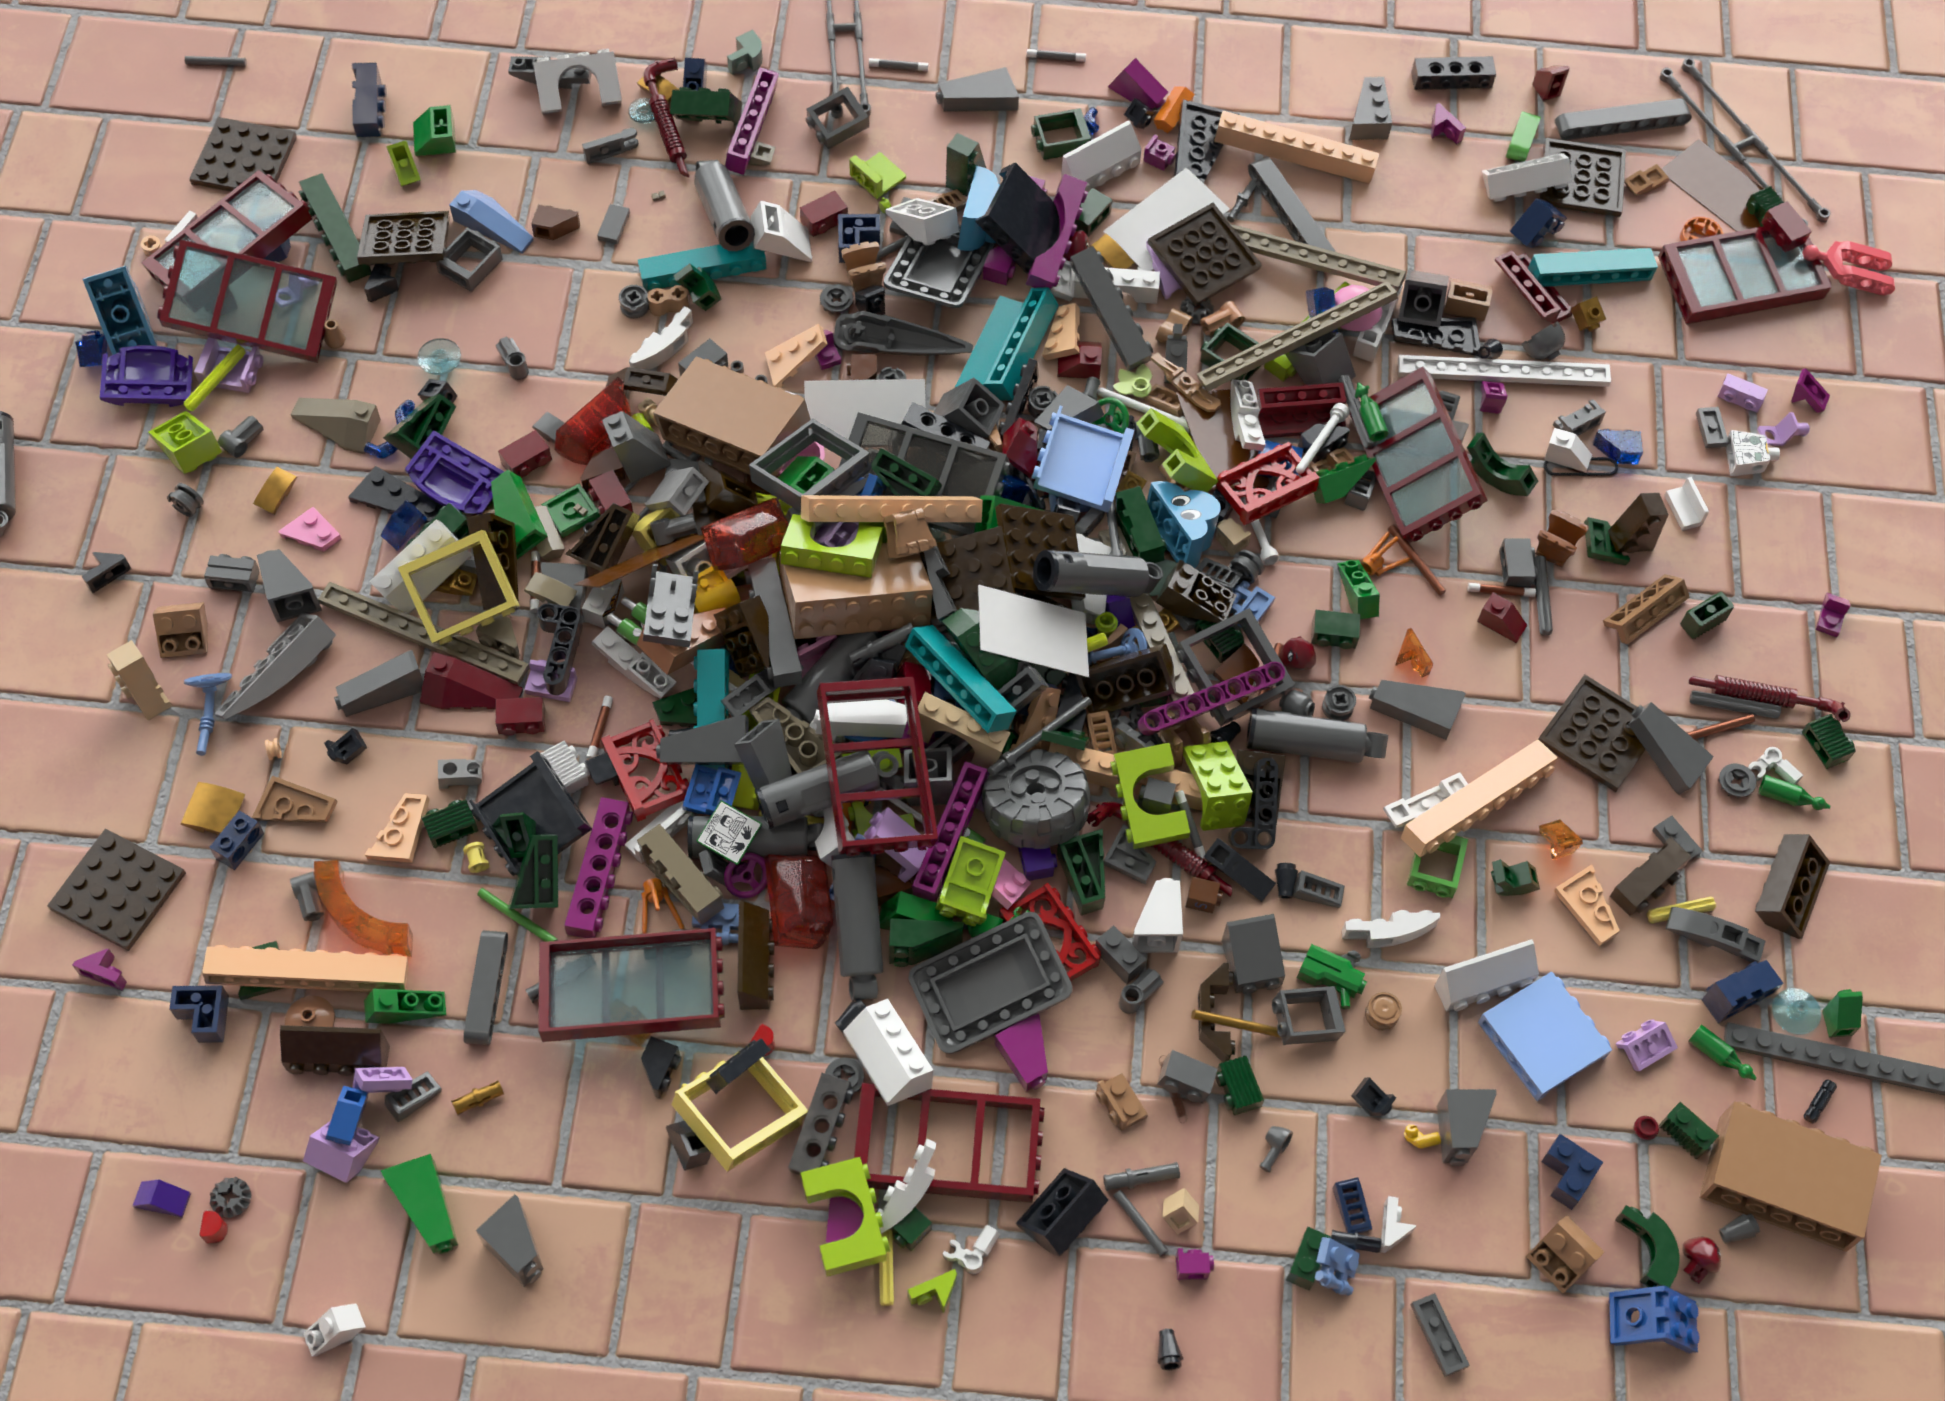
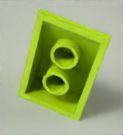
(186, 442)

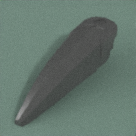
(888, 335)

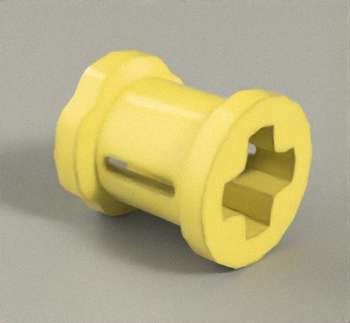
(476, 857)

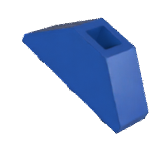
(347, 1115)

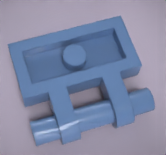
(1257, 600)
(726, 920)
(1337, 1258)

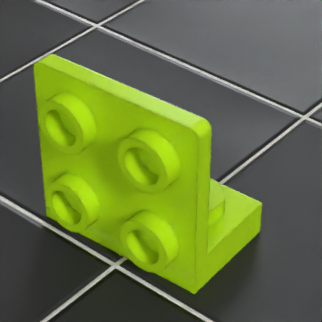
(876, 174)

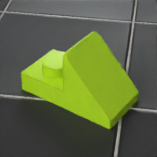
(403, 163)
(939, 1286)

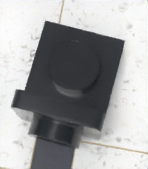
(435, 387)

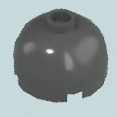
(1546, 343)

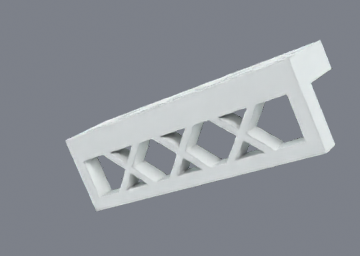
(671, 819)

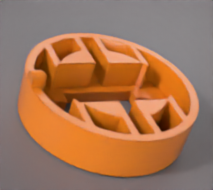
(1700, 225)

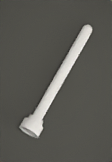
(1141, 407)
(1338, 414)
(1268, 554)

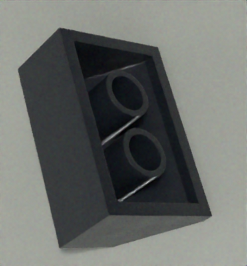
(1062, 1211)

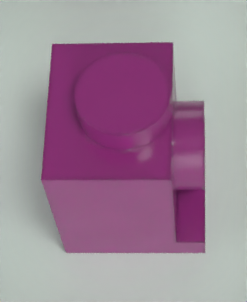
(1159, 153)
(1193, 1264)

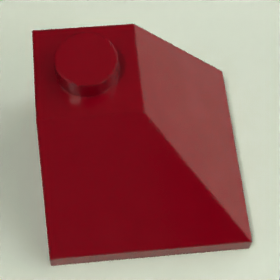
(1084, 364)
(1020, 446)

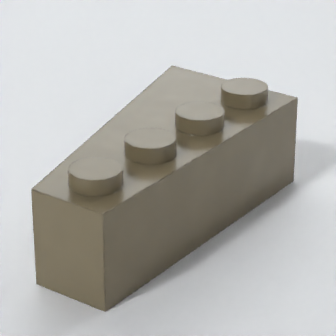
(680, 874)

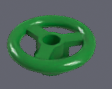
(1117, 416)

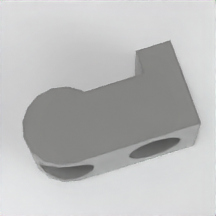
(459, 772)

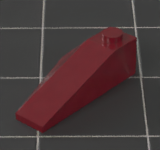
(458, 684)

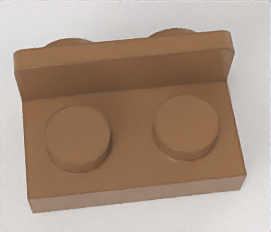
(1121, 1102)

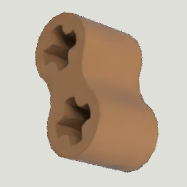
(668, 300)
(1174, 317)

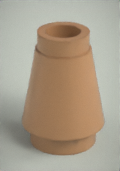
(333, 334)

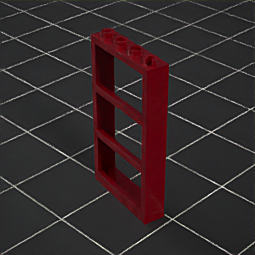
(869, 691)
(955, 1188)

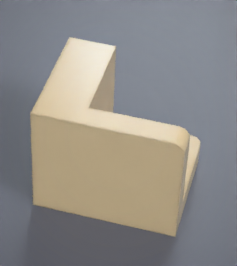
(1180, 1211)

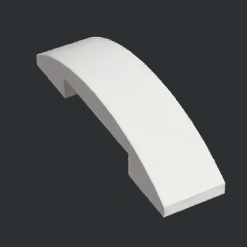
(1405, 811)

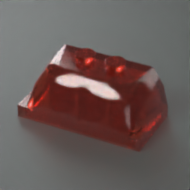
(585, 430)
(746, 535)
(799, 900)

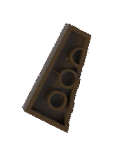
(503, 539)

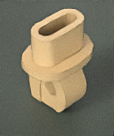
(647, 408)

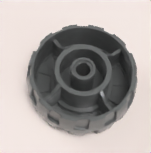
(1037, 800)

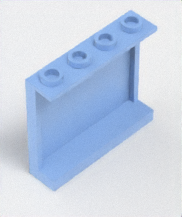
(1081, 461)
(1544, 1035)

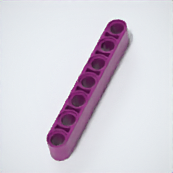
(1204, 705)

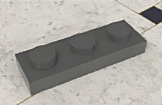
(1439, 1335)

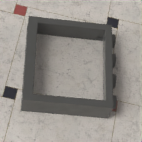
(855, 467)
(1263, 649)

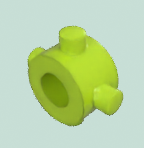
(884, 204)

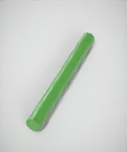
(516, 916)

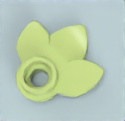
(1132, 382)

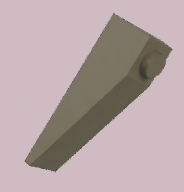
(341, 420)
(802, 743)

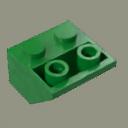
(434, 132)
(805, 473)

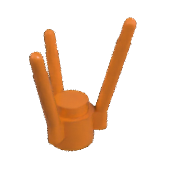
(1374, 561)
(654, 893)

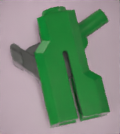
(1333, 970)

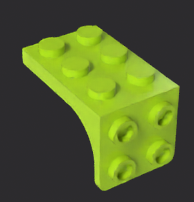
(1221, 785)
(970, 881)

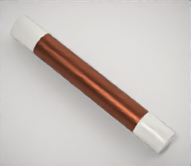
(535, 567)
(1504, 590)
(599, 728)

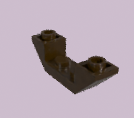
(644, 381)
(1216, 1041)

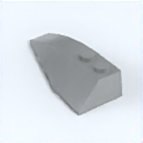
(287, 658)

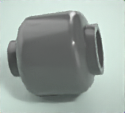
(1297, 703)

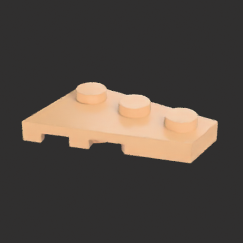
(1063, 333)
(791, 354)
(402, 832)
(1586, 902)

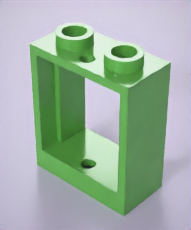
(1439, 886)

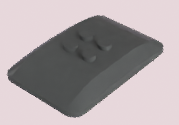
(937, 270)
(990, 983)

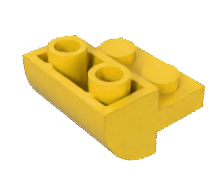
(714, 591)

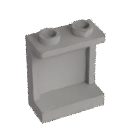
(678, 491)

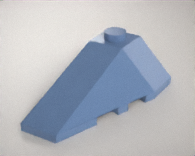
(490, 219)

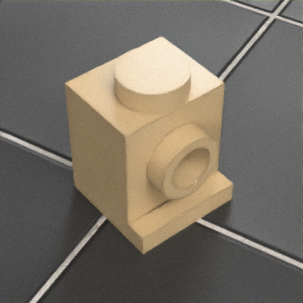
(1232, 536)

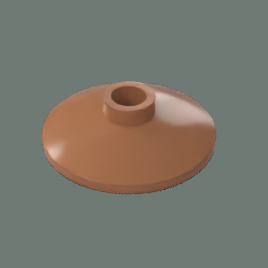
(322, 1012)

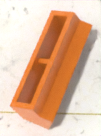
(1170, 110)

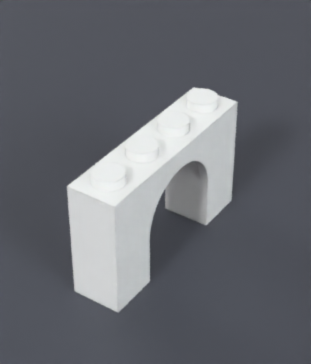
(600, 65)

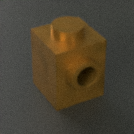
(1588, 314)

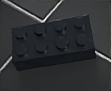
(737, 1065)

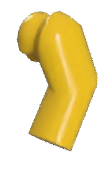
(1418, 1139)

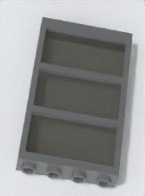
(958, 465)

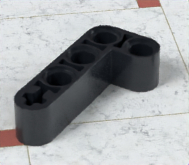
(562, 631)
(1259, 803)

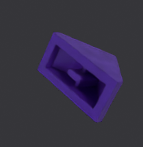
(1121, 609)
(161, 1198)

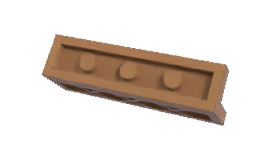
(1648, 609)

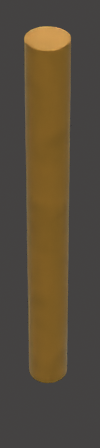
(1234, 1023)

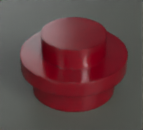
(1646, 1128)

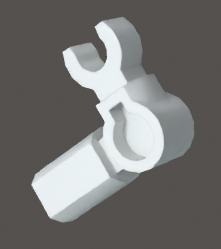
(1773, 759)
(973, 1260)

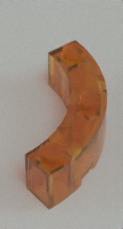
(354, 922)

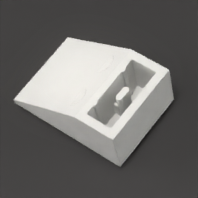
(780, 232)

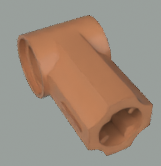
(1227, 313)

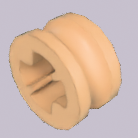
(147, 242)
(273, 749)

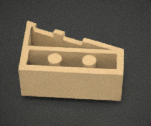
(137, 680)

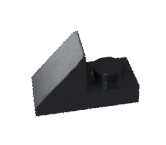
(380, 283)
(110, 568)

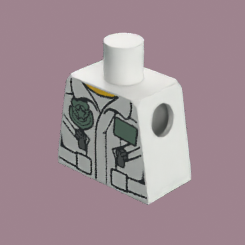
(1749, 453)

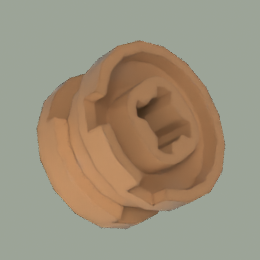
(1383, 1011)

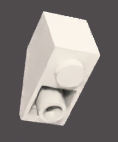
(334, 1328)

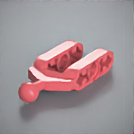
(1851, 275)

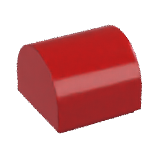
(767, 1035)
(213, 1227)

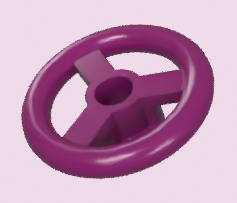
(738, 872)

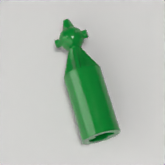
(1371, 415)
(1789, 793)
(1720, 1052)

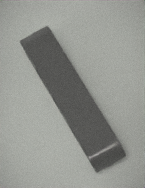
(485, 987)

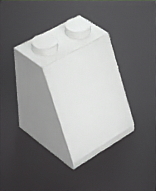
(1161, 920)

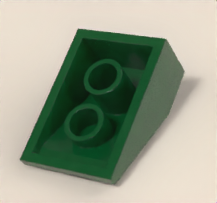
(921, 939)

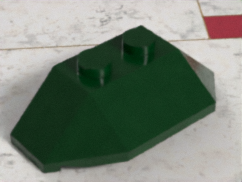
(965, 630)

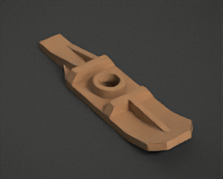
(1192, 389)

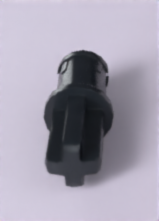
(1357, 1242)

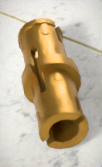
(477, 1097)

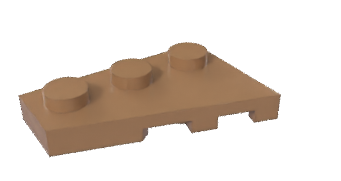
(1041, 713)
(293, 803)

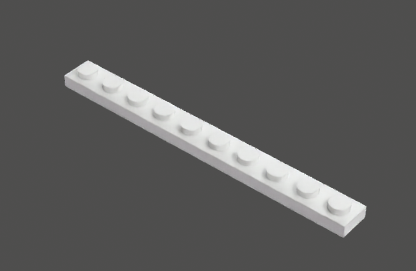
(1507, 370)

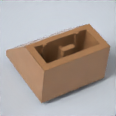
(1467, 299)
(181, 629)
(1565, 1254)

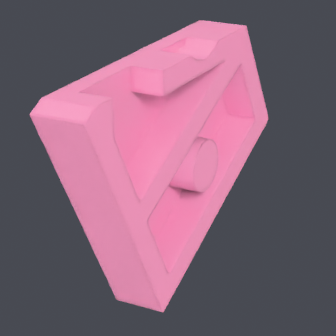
(311, 530)
(1009, 885)

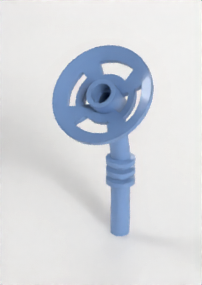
(1123, 649)
(208, 684)

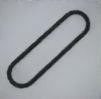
(1585, 474)

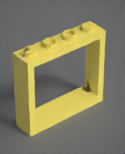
(444, 553)
(727, 1157)

